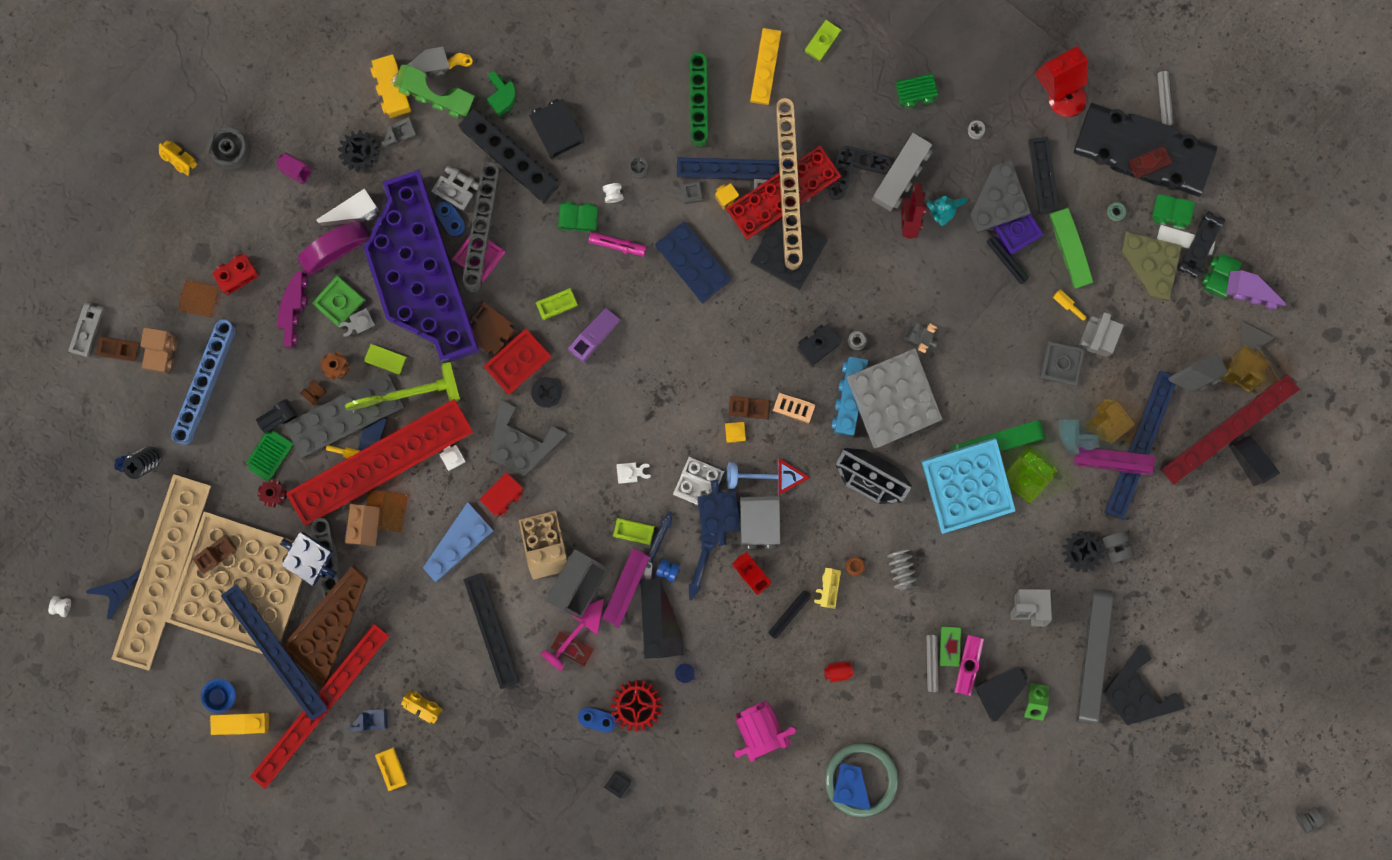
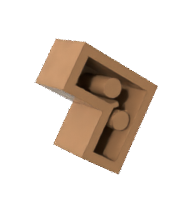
(158, 350)

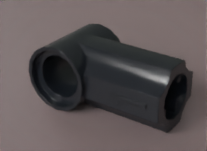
(280, 414)

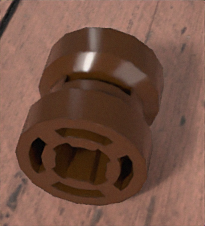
(313, 392)

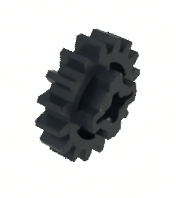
(364, 146)
(1080, 560)

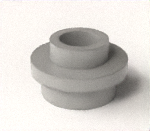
(857, 334)

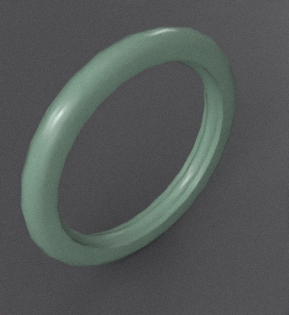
(885, 759)

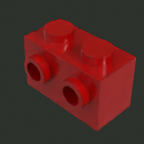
(235, 274)

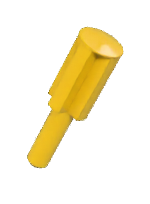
(1066, 302)
(347, 452)

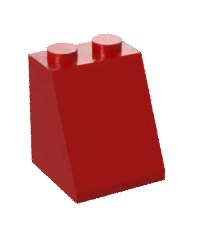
(1064, 73)

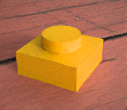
(735, 432)

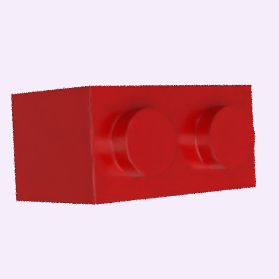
(502, 495)

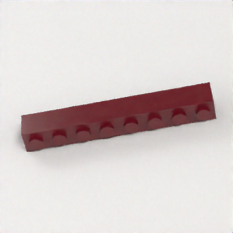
(1230, 429)

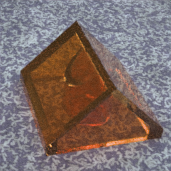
(391, 507)

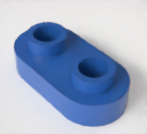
(449, 219)
(597, 718)

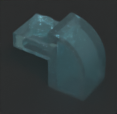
(1071, 438)

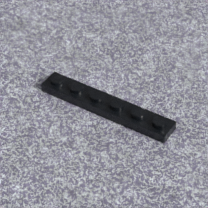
(491, 631)

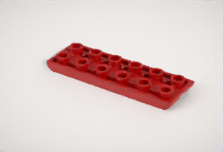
(763, 204)

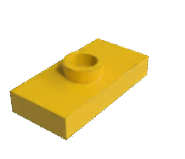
(391, 769)

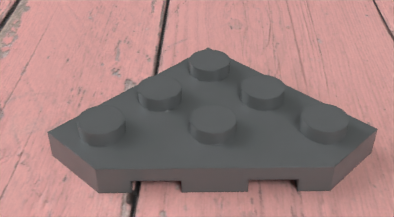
(1000, 199)

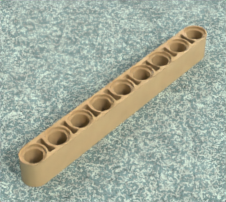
(789, 174)

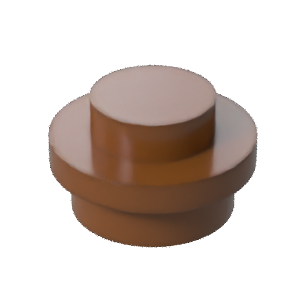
(855, 566)

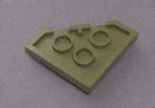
(1152, 263)

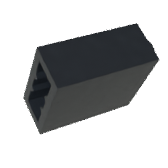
(556, 128)

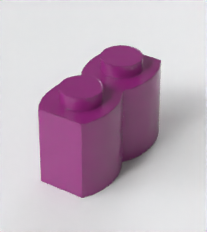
(294, 168)

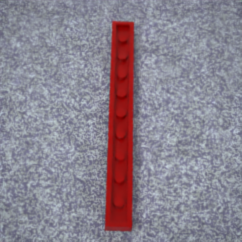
(330, 694)

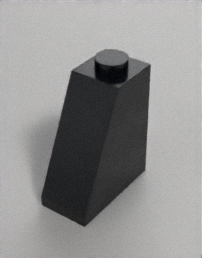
(1253, 460)
(1001, 691)

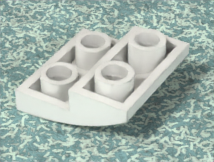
(696, 480)

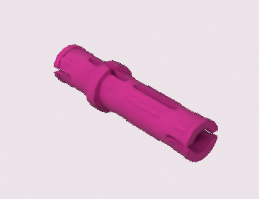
(639, 250)

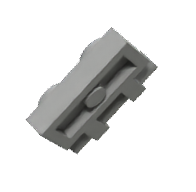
(451, 192)

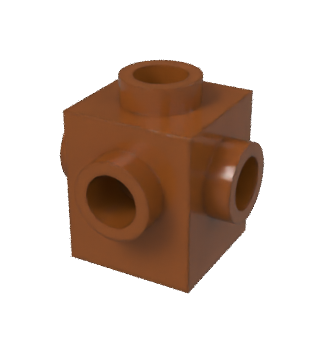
(341, 368)

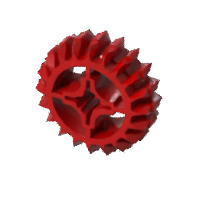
(619, 705)

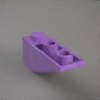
(1251, 287)
(593, 335)

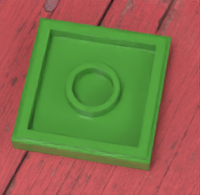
(338, 301)

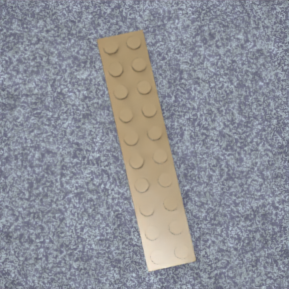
(161, 572)

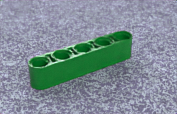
(701, 91)
(1011, 437)

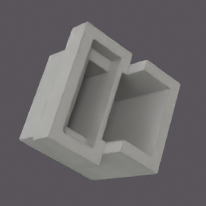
(1101, 335)
(1032, 605)

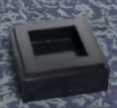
(617, 784)

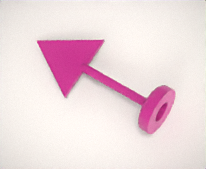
(590, 619)

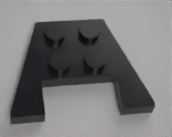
(1132, 697)

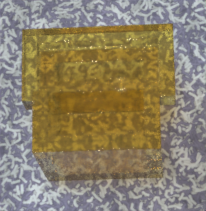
(1246, 369)
(1110, 422)

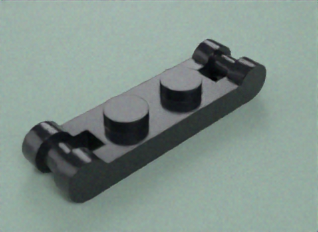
(1201, 244)

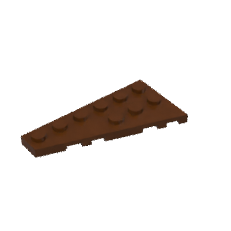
(321, 634)

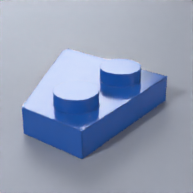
(851, 787)

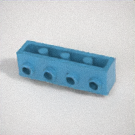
(847, 408)

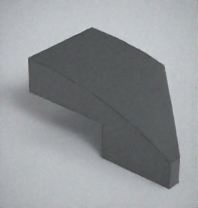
(399, 132)

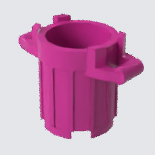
(761, 731)

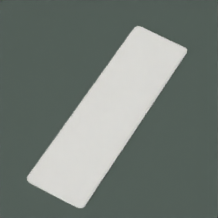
(1178, 237)

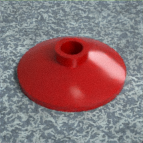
(1072, 107)

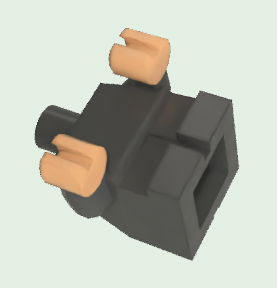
(921, 336)

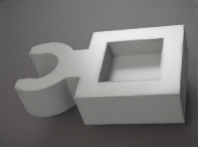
(359, 321)

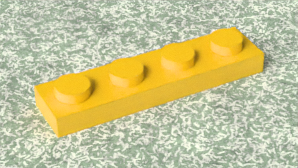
(765, 66)

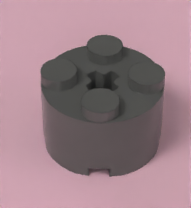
(223, 140)

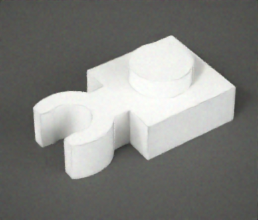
(452, 457)
(628, 472)

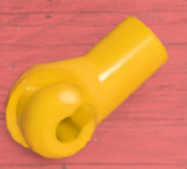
(460, 59)

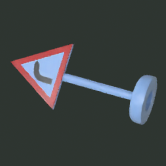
(787, 476)

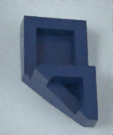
(372, 433)
(370, 720)

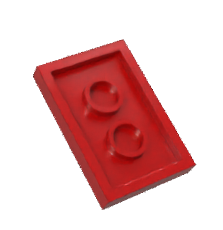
(517, 361)

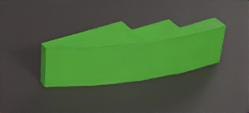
(1071, 247)

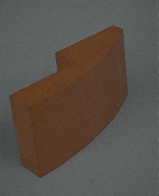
(117, 349)
(749, 407)
(215, 554)

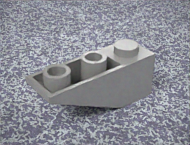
(430, 61)

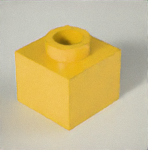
(726, 195)

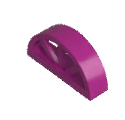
(332, 246)

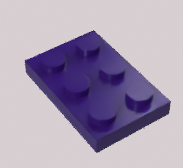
(1018, 233)

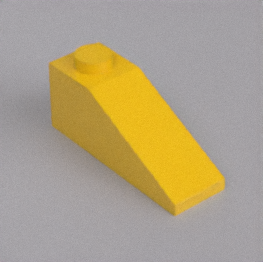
(240, 723)

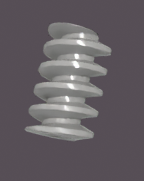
(902, 570)

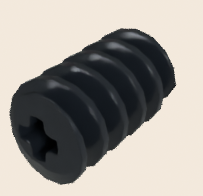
(141, 462)

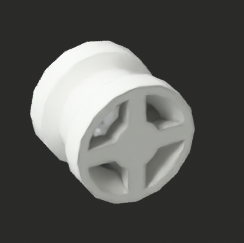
(613, 193)
(59, 606)

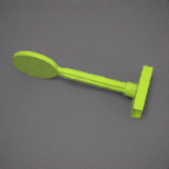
(447, 383)

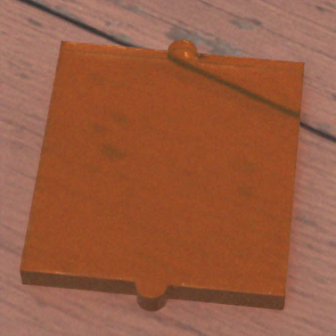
(198, 298)

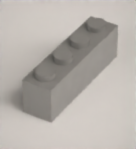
(901, 172)

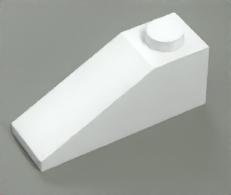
(357, 208)

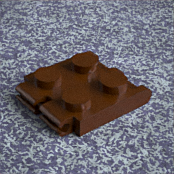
(491, 329)

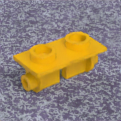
(170, 152)
(429, 710)

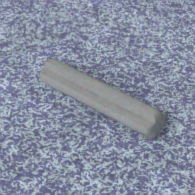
(1165, 98)
(932, 663)

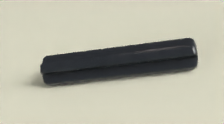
(1007, 260)
(790, 613)

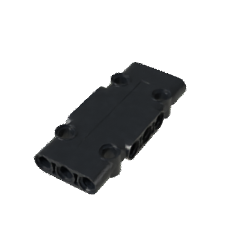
(1138, 136)

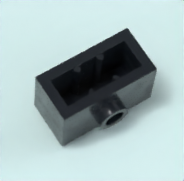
(818, 345)

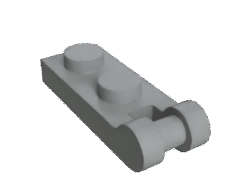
(86, 330)

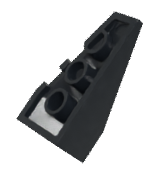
(660, 629)

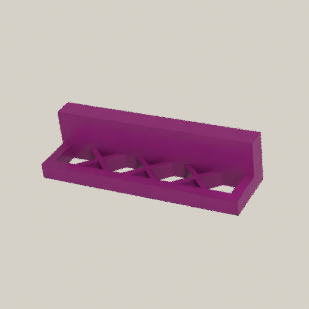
(1116, 461)
(626, 587)

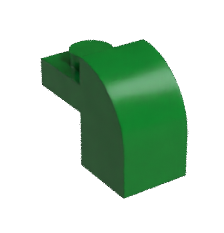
(504, 98)

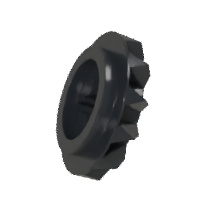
(547, 383)

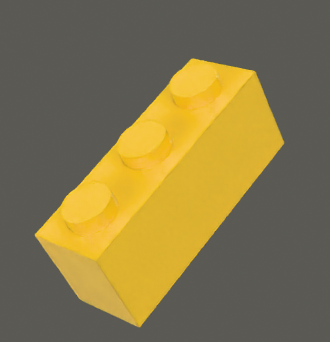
(394, 102)

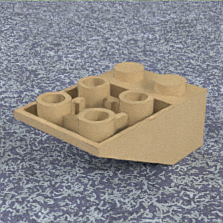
(543, 544)

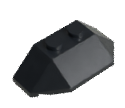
(872, 476)

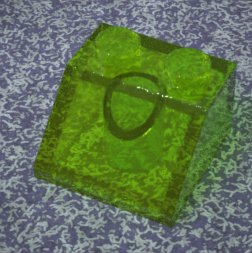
(1029, 475)

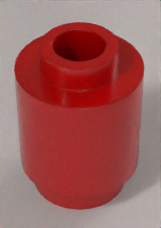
(838, 671)

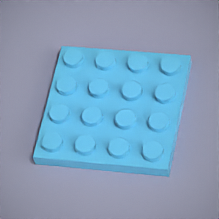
(968, 485)

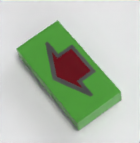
(950, 646)

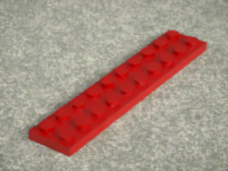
(379, 462)

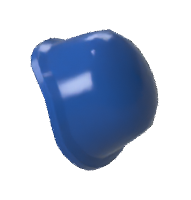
(218, 696)

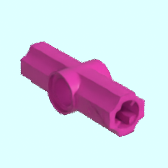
(966, 678)

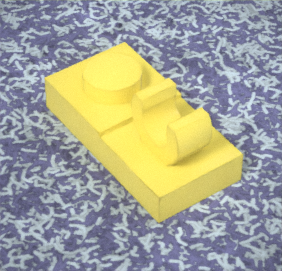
(830, 588)

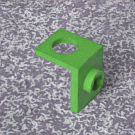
(1038, 700)

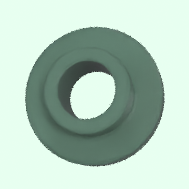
(1119, 206)

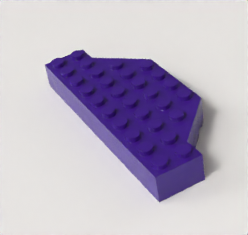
(416, 271)

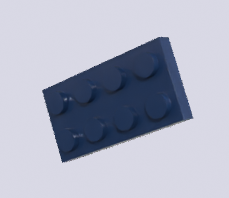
(693, 262)

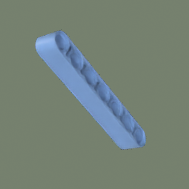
(204, 392)

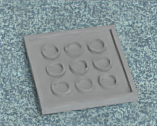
(894, 398)

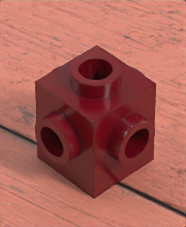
(279, 493)

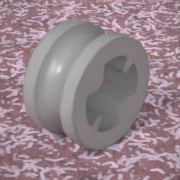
(980, 126)

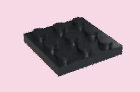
(771, 254)

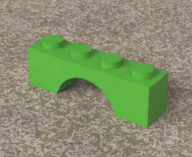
(413, 82)

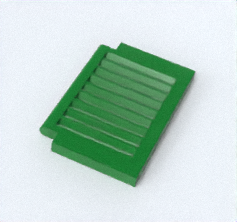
(269, 455)

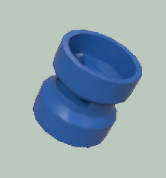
(667, 570)

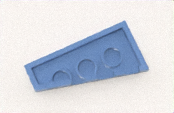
(461, 538)

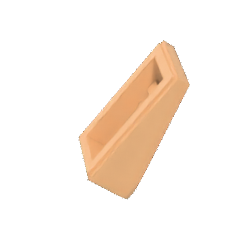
(806, 419)

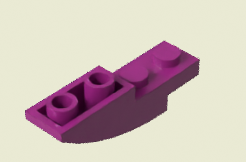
(292, 301)

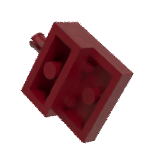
(912, 212)

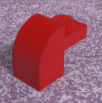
(751, 573)

